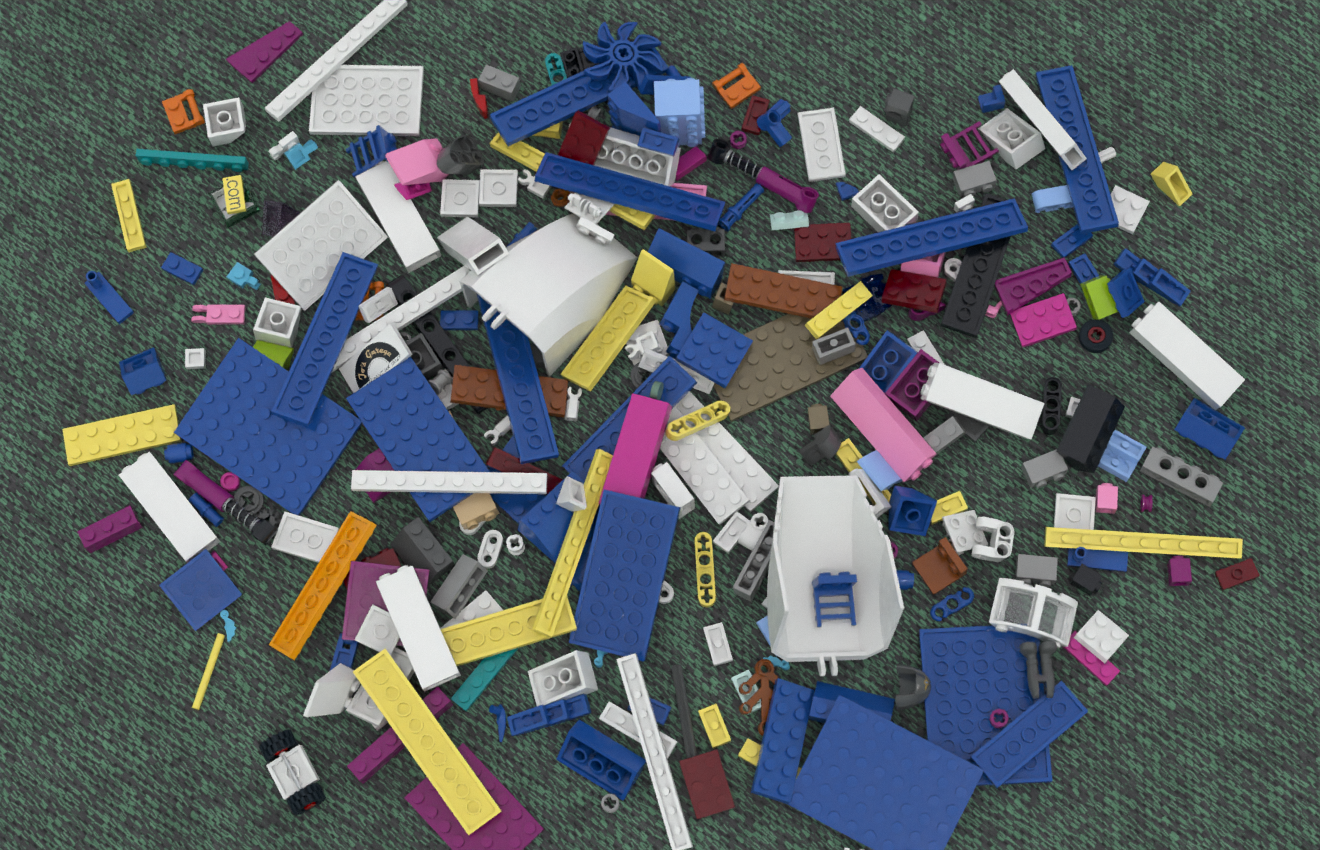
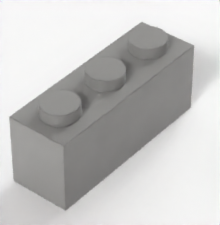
(459, 586)

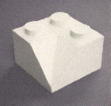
(224, 121)

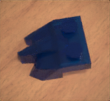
(873, 306)

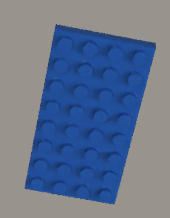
(415, 431)
(624, 574)

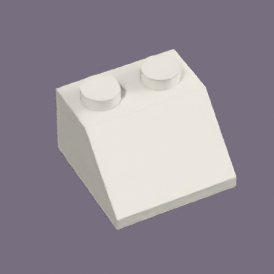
(277, 322)

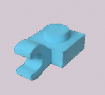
(299, 155)
(241, 276)

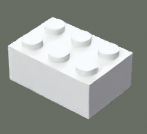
(883, 206)

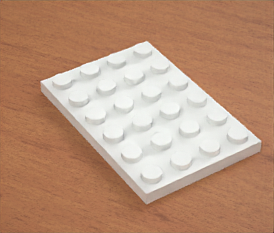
(368, 96)
(311, 244)

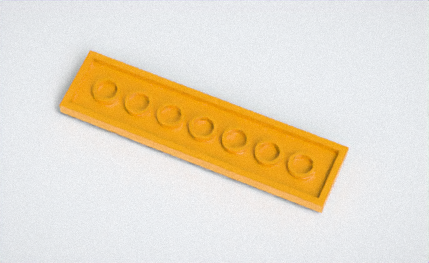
(322, 585)

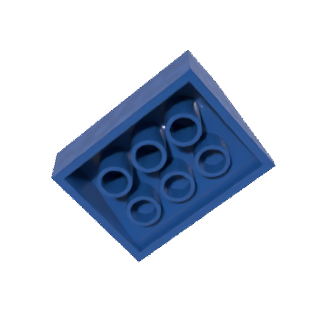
(629, 111)
(548, 522)

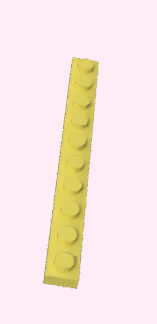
(532, 159)
(1143, 542)
(572, 546)

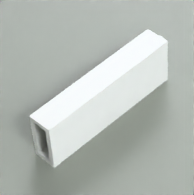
(1042, 119)
(398, 217)
(473, 245)
(1186, 355)
(981, 400)
(168, 507)
(417, 627)

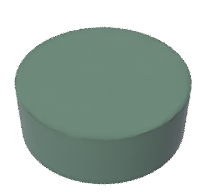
(656, 390)

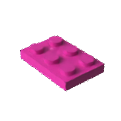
(1043, 320)

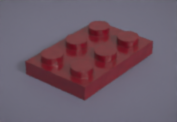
(584, 139)
(819, 241)
(914, 290)
(706, 784)

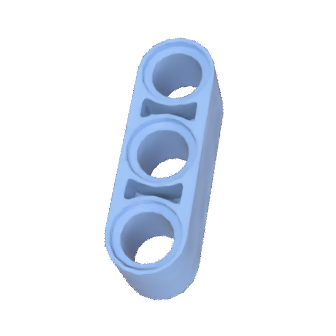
(1051, 199)

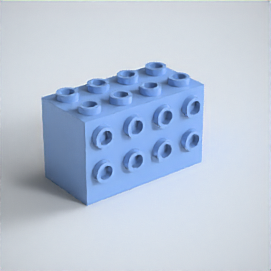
(681, 109)

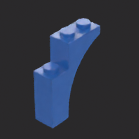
(677, 317)

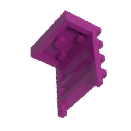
(955, 152)

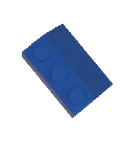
(1209, 429)

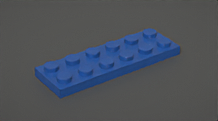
(1028, 735)
(782, 741)

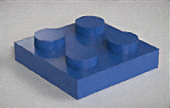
(1125, 292)

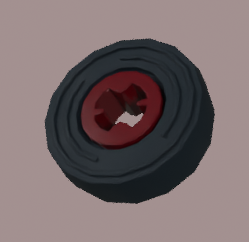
(1086, 333)

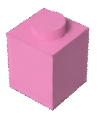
(1106, 498)

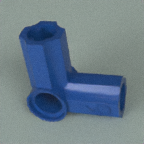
(771, 122)

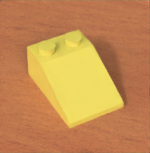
(653, 278)

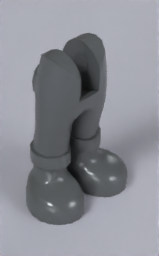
(1046, 649)

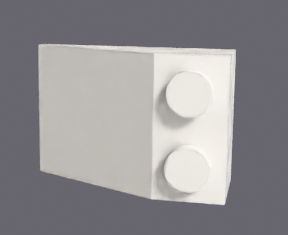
(1013, 138)
(563, 678)
(332, 692)

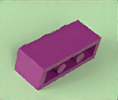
(109, 529)

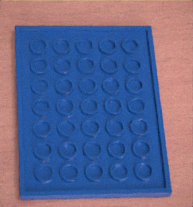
(276, 456)
(970, 678)
(883, 782)

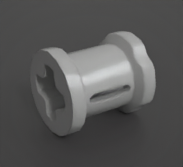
(440, 381)

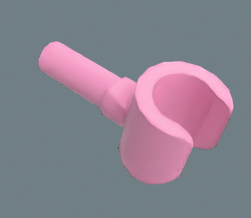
(992, 311)

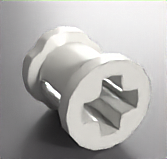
(514, 539)

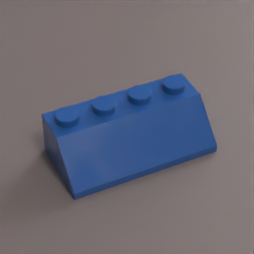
(688, 262)
(827, 694)
(601, 759)

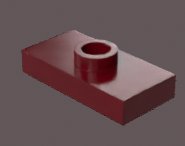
(1236, 574)

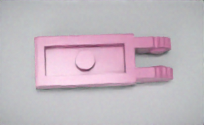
(220, 314)

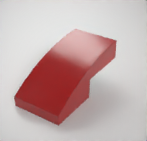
(480, 100)

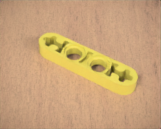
(699, 422)
(705, 569)

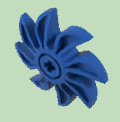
(622, 55)

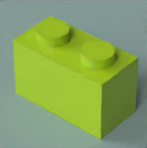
(1098, 297)

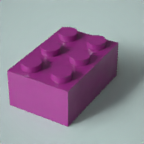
(906, 389)

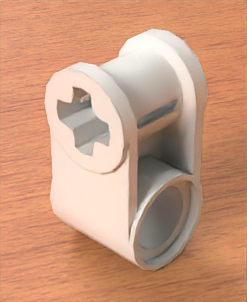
(752, 532)

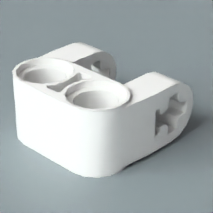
(997, 540)

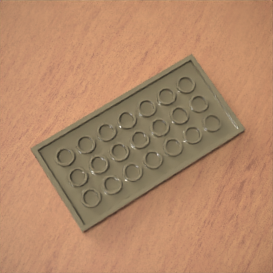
(780, 365)

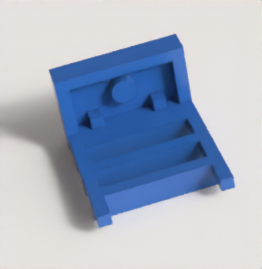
(381, 144)
(834, 585)

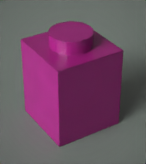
(1179, 571)

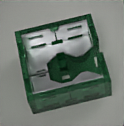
(218, 199)

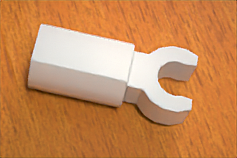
(572, 405)
(499, 430)

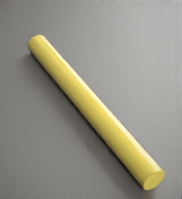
(208, 671)

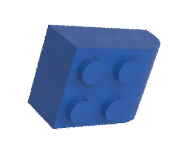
(888, 360)

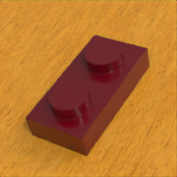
(756, 108)

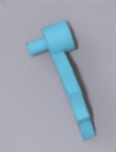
(229, 626)
(599, 660)
(776, 662)

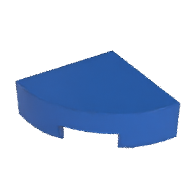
(846, 191)

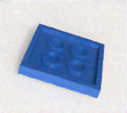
(714, 350)
(200, 589)

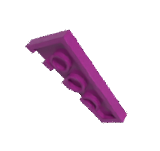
(261, 54)
(1029, 284)

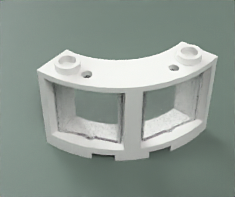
(1033, 611)

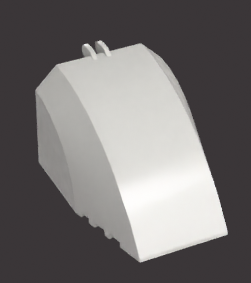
(552, 286)
(832, 529)

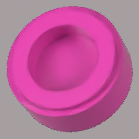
(230, 482)

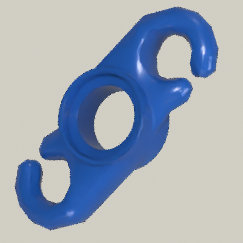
(856, 331)
(943, 604)

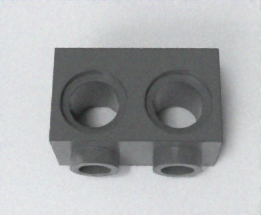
(706, 237)

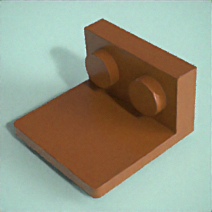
(940, 566)

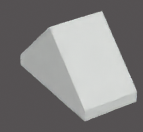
(572, 495)

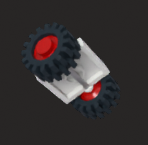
(292, 772)

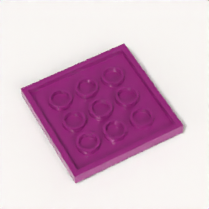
(364, 592)

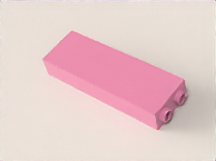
(883, 425)

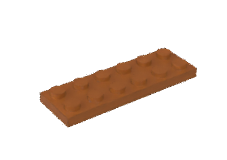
(779, 291)
(482, 389)

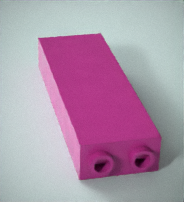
(637, 446)

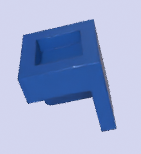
(993, 100)

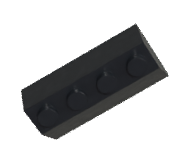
(1090, 429)

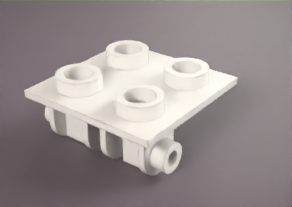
(588, 207)
(962, 531)

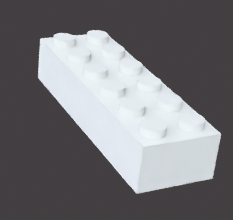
(624, 156)

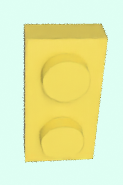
(947, 506)
(714, 726)

